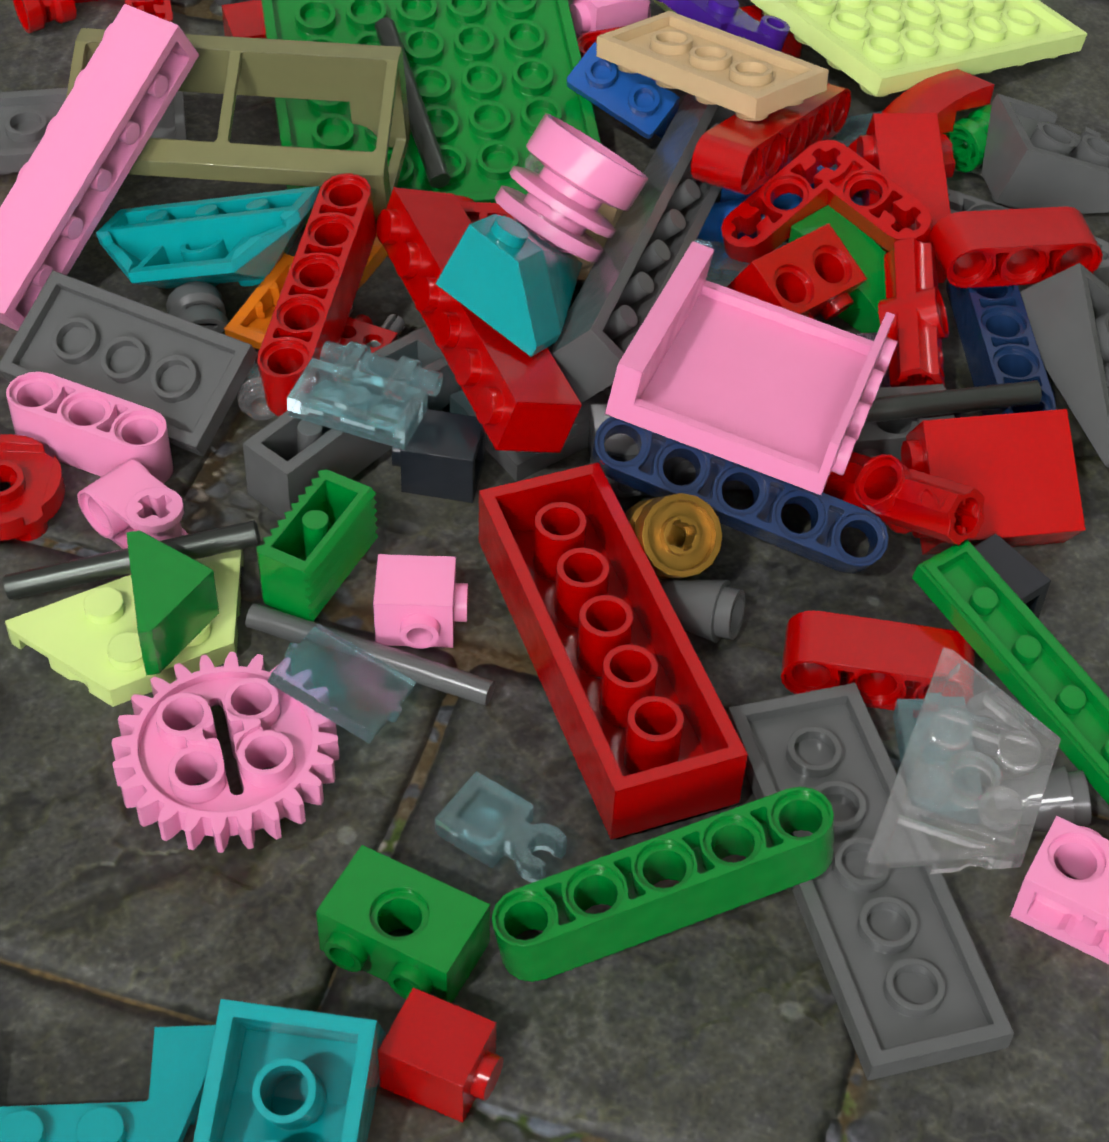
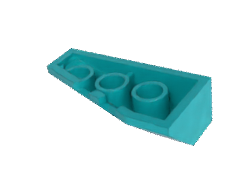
(512, 281)

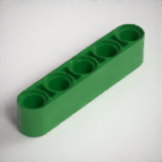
(647, 912)

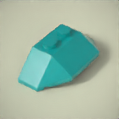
(207, 238)

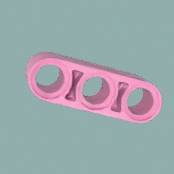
(88, 425)

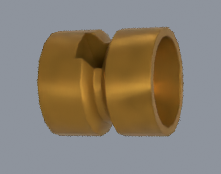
(676, 534)

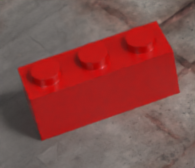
(910, 154)

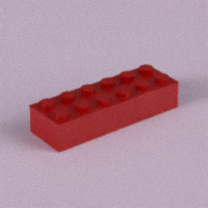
(610, 651)

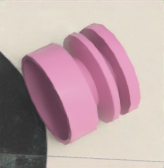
(570, 188)

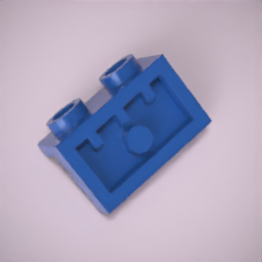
(625, 96)

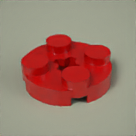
(35, 488)

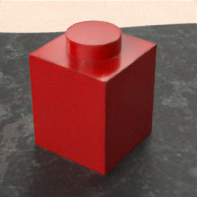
(440, 1055)

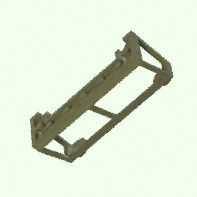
(233, 66)

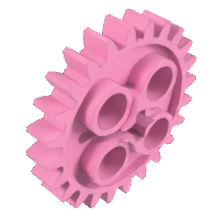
(175, 746)

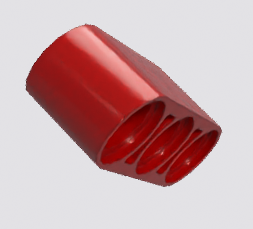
(1013, 245)
(878, 655)

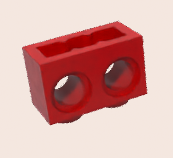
(804, 276)

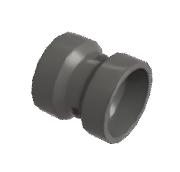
(199, 304)

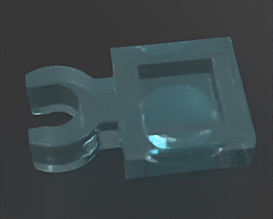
(495, 823)

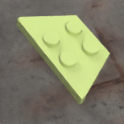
(97, 636)

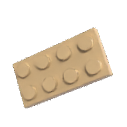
(712, 65)

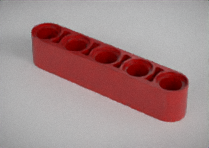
(748, 153)
(318, 285)

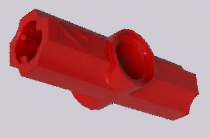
(918, 312)
(909, 498)

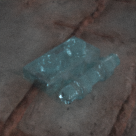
(364, 393)

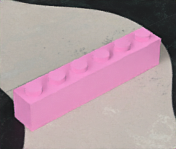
(87, 153)

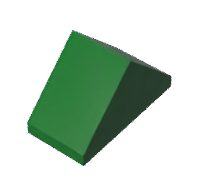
(171, 599)

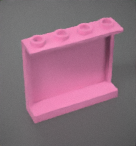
(749, 378)

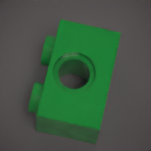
(386, 895)

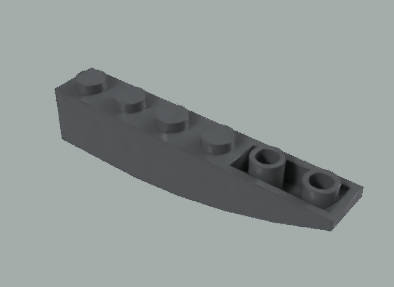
(292, 450)

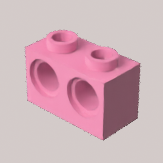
(1064, 906)

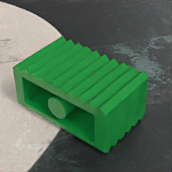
(317, 544)

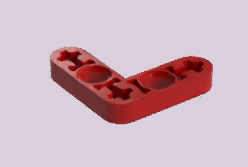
(831, 189)

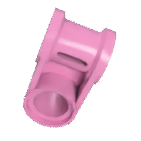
(132, 501)

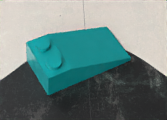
(289, 1076)

